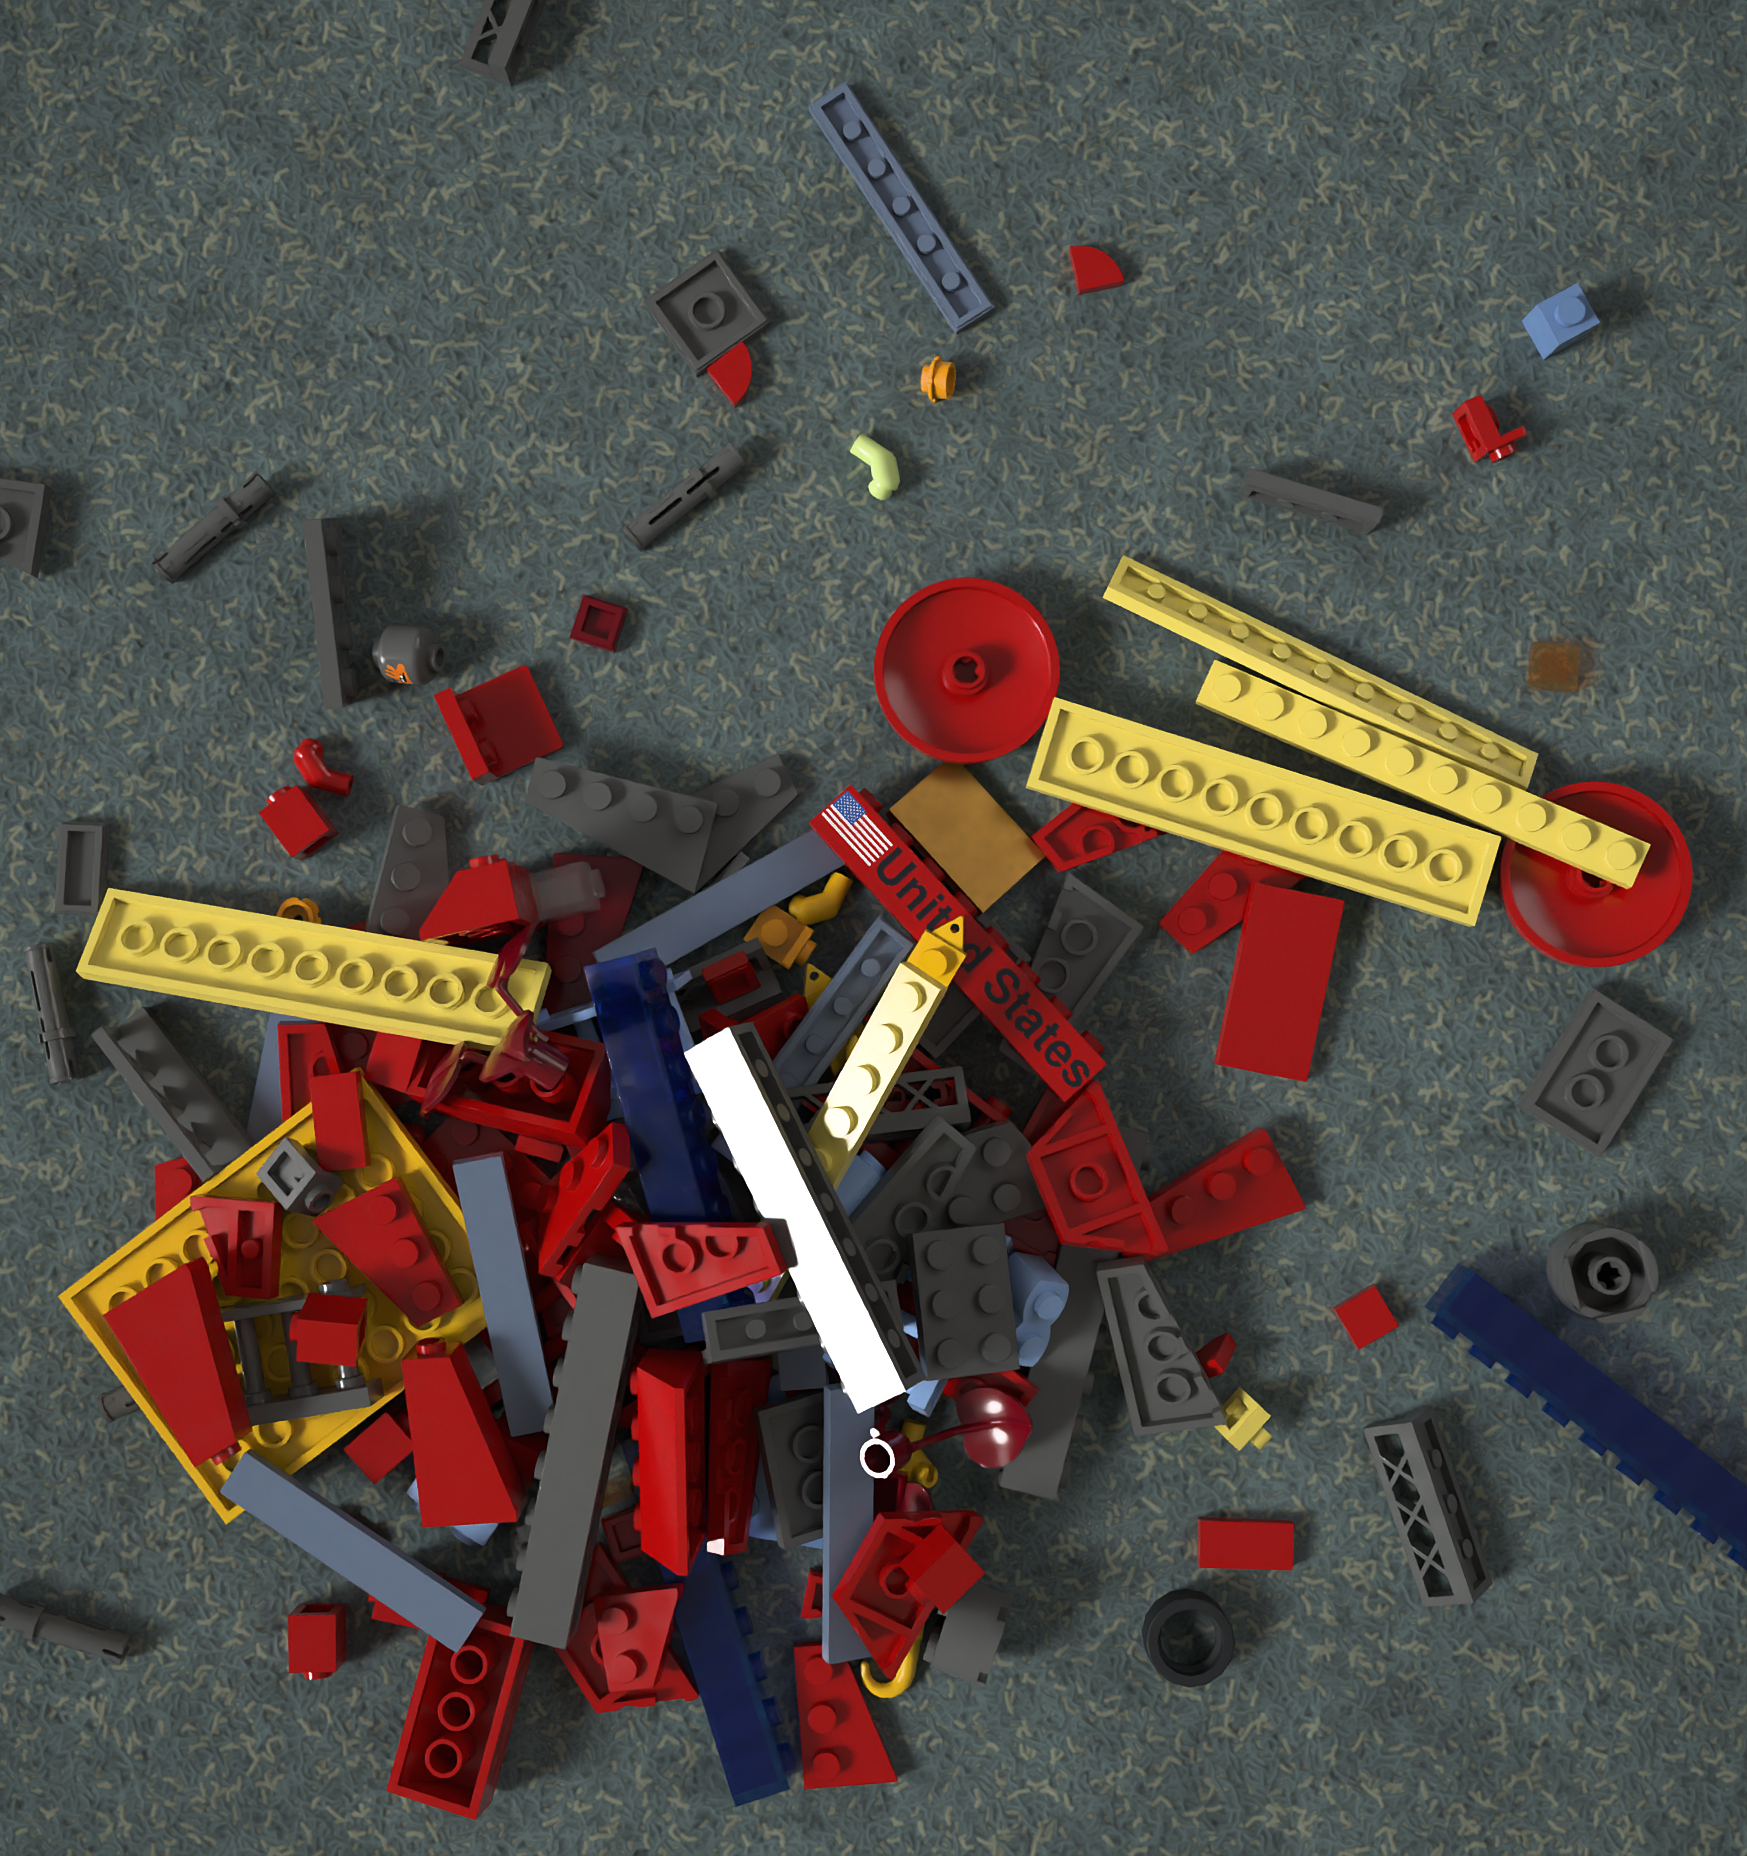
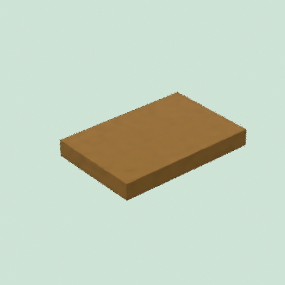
(966, 834)

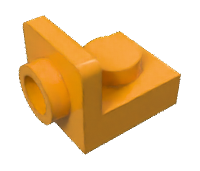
(782, 937)

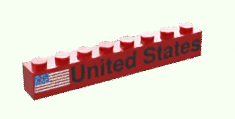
(987, 976)

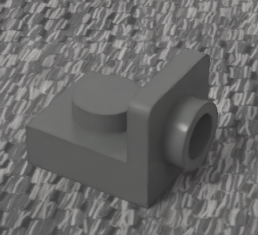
(298, 1179)

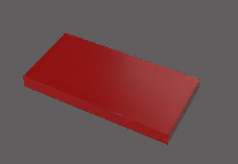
(1279, 982)

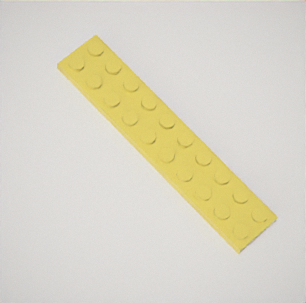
(1263, 812)
(306, 969)

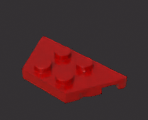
(1093, 1182)
(874, 1588)
(585, 1658)

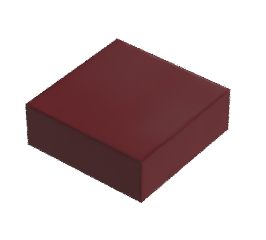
(599, 623)

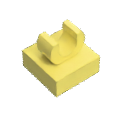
(1244, 1421)

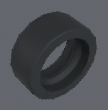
(1193, 1674)

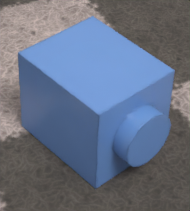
(1560, 321)

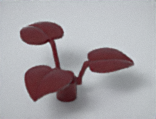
(516, 1050)
(993, 1431)

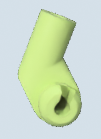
(882, 463)

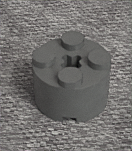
(1622, 1288)
(970, 1634)

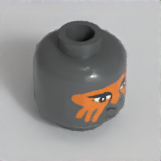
(408, 654)

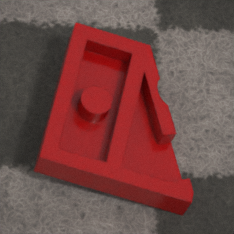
(243, 1242)
(634, 1633)

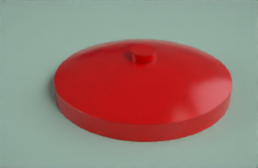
(966, 671)
(1587, 918)

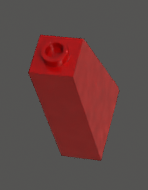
(186, 1360)
(456, 1443)

